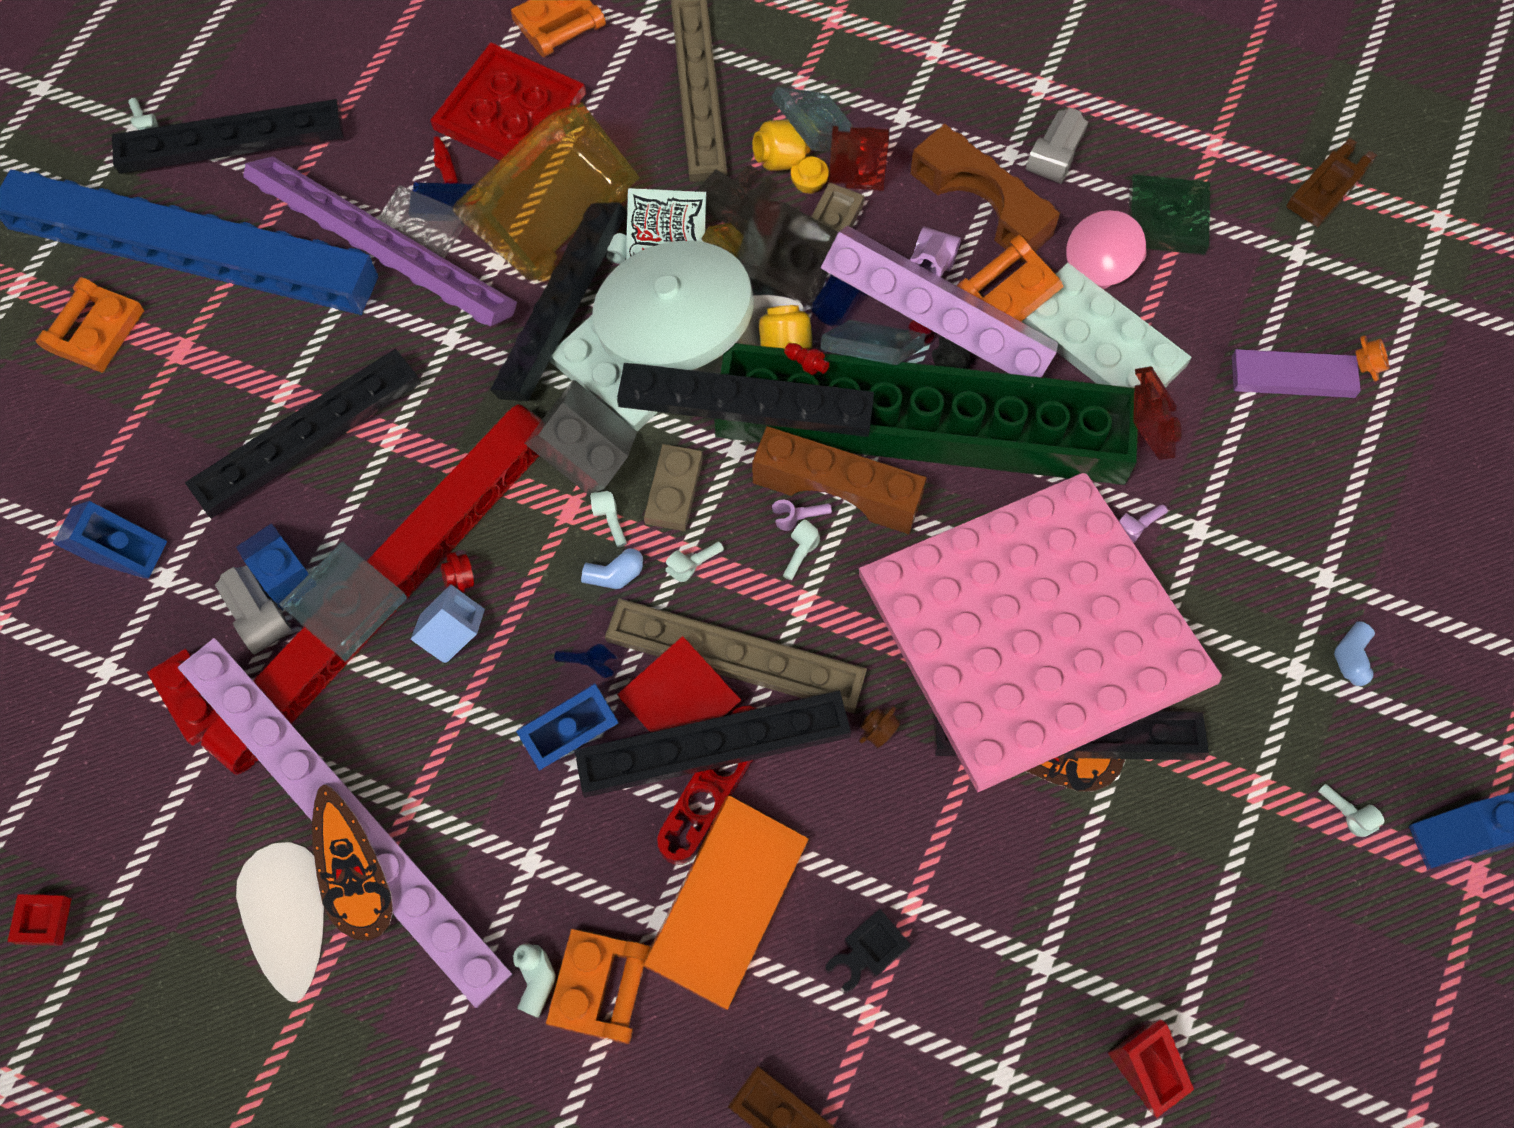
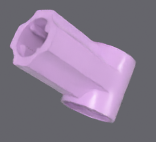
(936, 250)

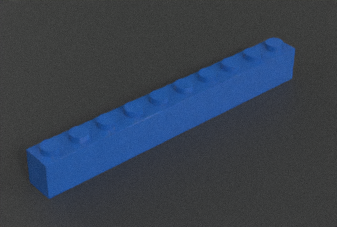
(187, 241)

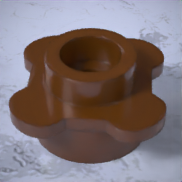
(879, 726)

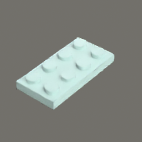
(1103, 334)

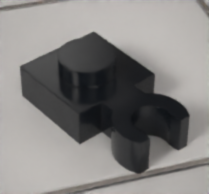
(873, 947)

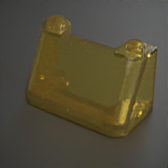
(544, 188)

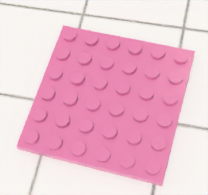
(1036, 630)

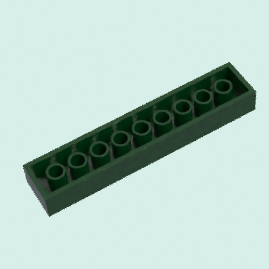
(962, 415)

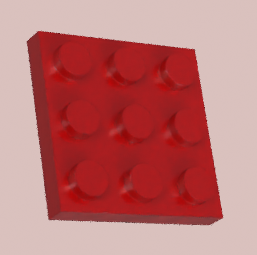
(503, 101)

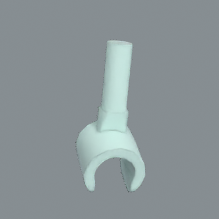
(140, 120)
(617, 249)
(604, 504)
(808, 539)
(682, 567)
(1360, 822)

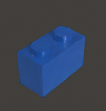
(567, 726)

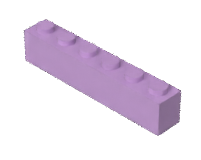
(938, 304)

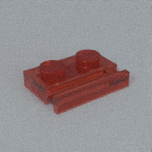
(859, 157)
(1153, 414)

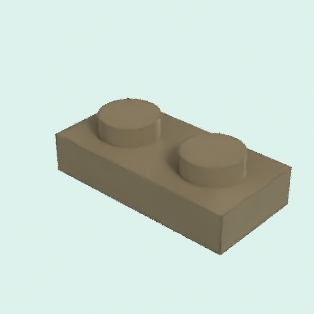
(838, 207)
(673, 487)

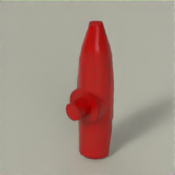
(443, 161)

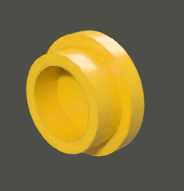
(810, 174)

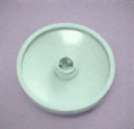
(673, 306)

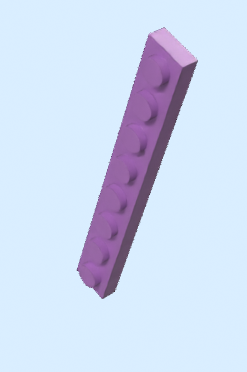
(380, 240)

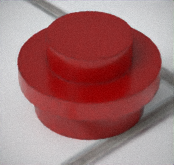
(457, 572)

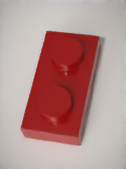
(182, 699)

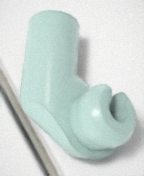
(538, 975)

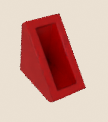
(1153, 1067)

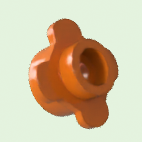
(1372, 357)

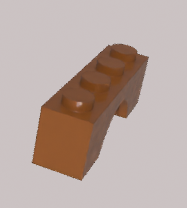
(951, 163)
(799, 464)

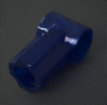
(835, 301)

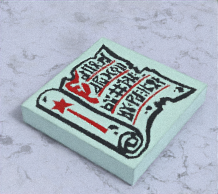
(663, 217)

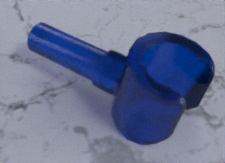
(593, 658)

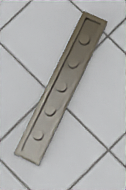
(698, 89)
(736, 653)

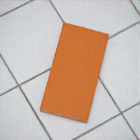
(725, 903)

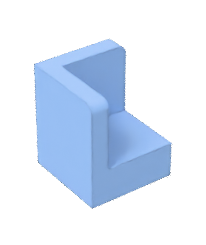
(448, 624)

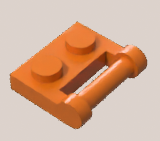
(555, 21)
(1023, 289)
(100, 331)
(584, 982)

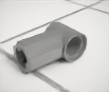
(1055, 152)
(256, 617)

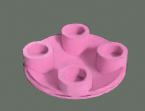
(1107, 247)

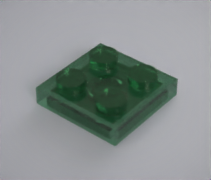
(1171, 212)

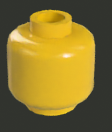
(779, 146)
(785, 326)

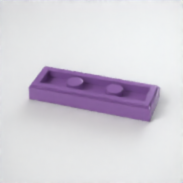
(1295, 373)

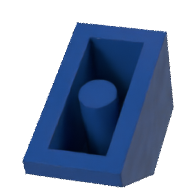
(109, 540)
(272, 563)
(1466, 831)

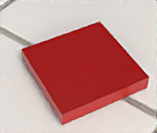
(678, 690)

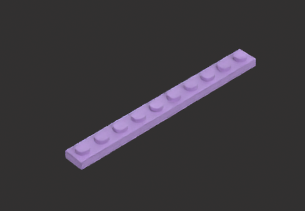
(301, 773)

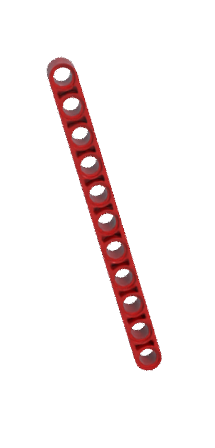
(404, 559)

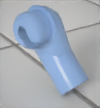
(617, 573)
(1351, 654)

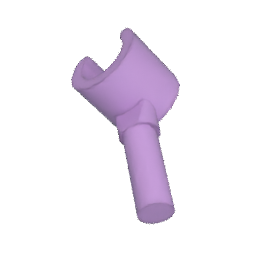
(796, 513)
(1135, 527)

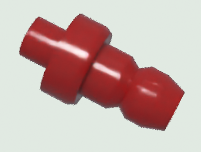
(811, 360)

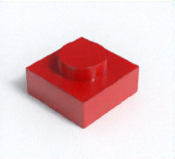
(39, 920)

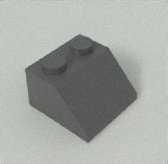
(583, 439)

